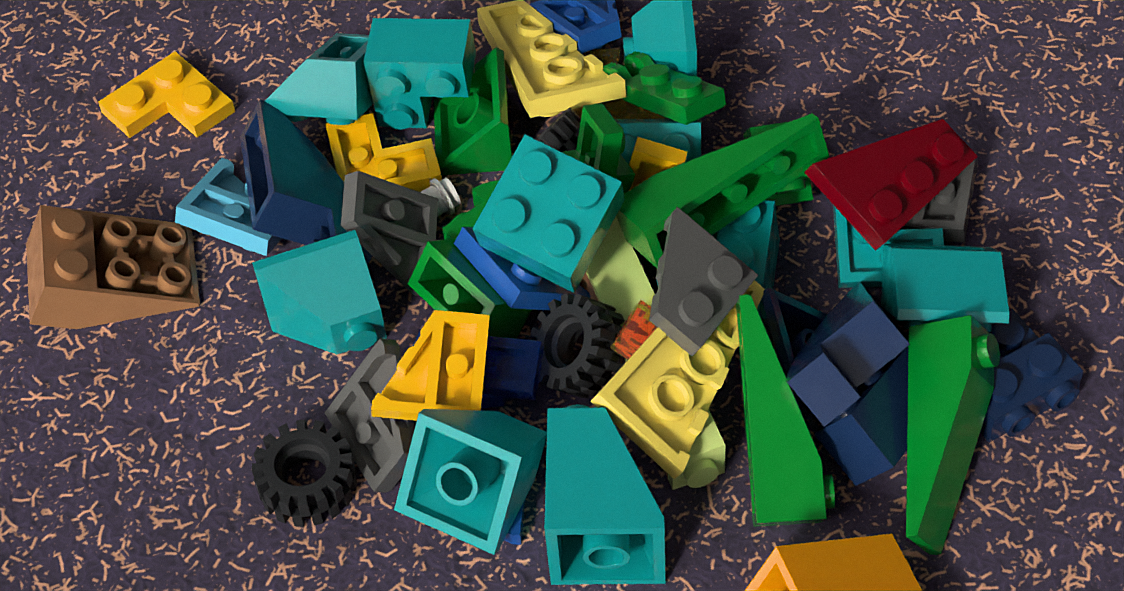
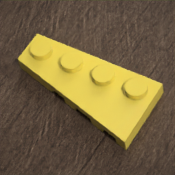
(545, 65)
(666, 393)

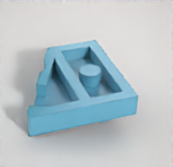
(222, 210)

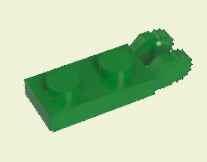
(666, 90)

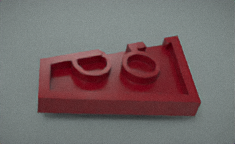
(892, 178)

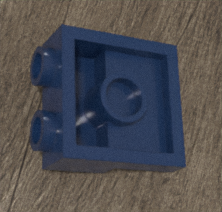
(1029, 380)

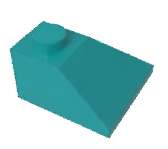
(666, 34)
(322, 295)
(469, 473)

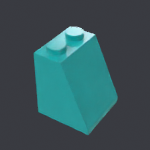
(597, 505)

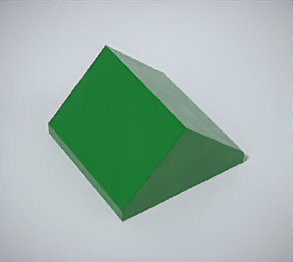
(476, 129)

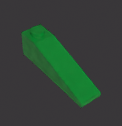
(720, 183)
(947, 402)
(782, 457)

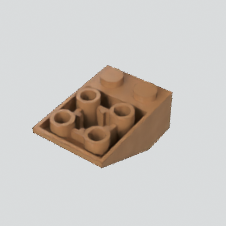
(106, 268)

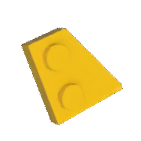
(440, 369)

